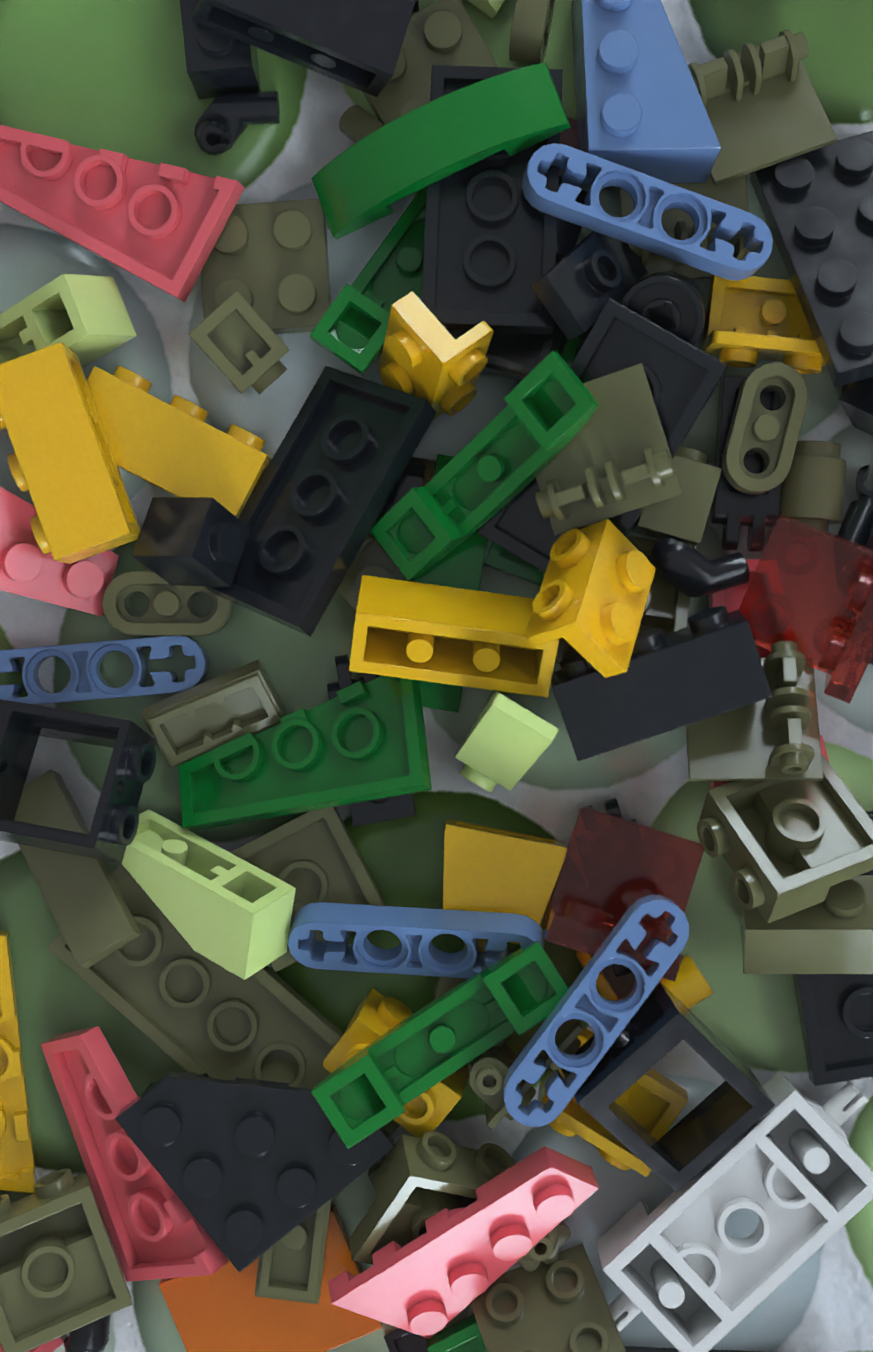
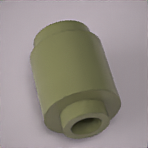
(815, 485)

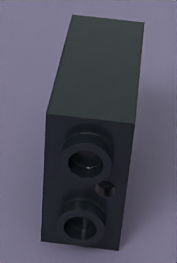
(128, 770)
(707, 1128)

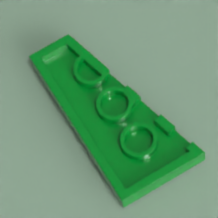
(333, 755)

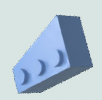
(638, 93)

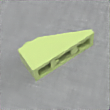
(73, 310)
(503, 743)
(211, 896)

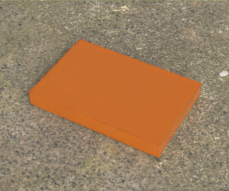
(225, 1316)

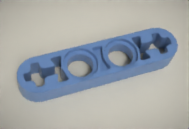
(649, 200)
(85, 663)
(415, 930)
(603, 1015)

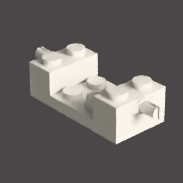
(786, 1169)

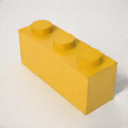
(174, 444)
(63, 456)
(449, 637)

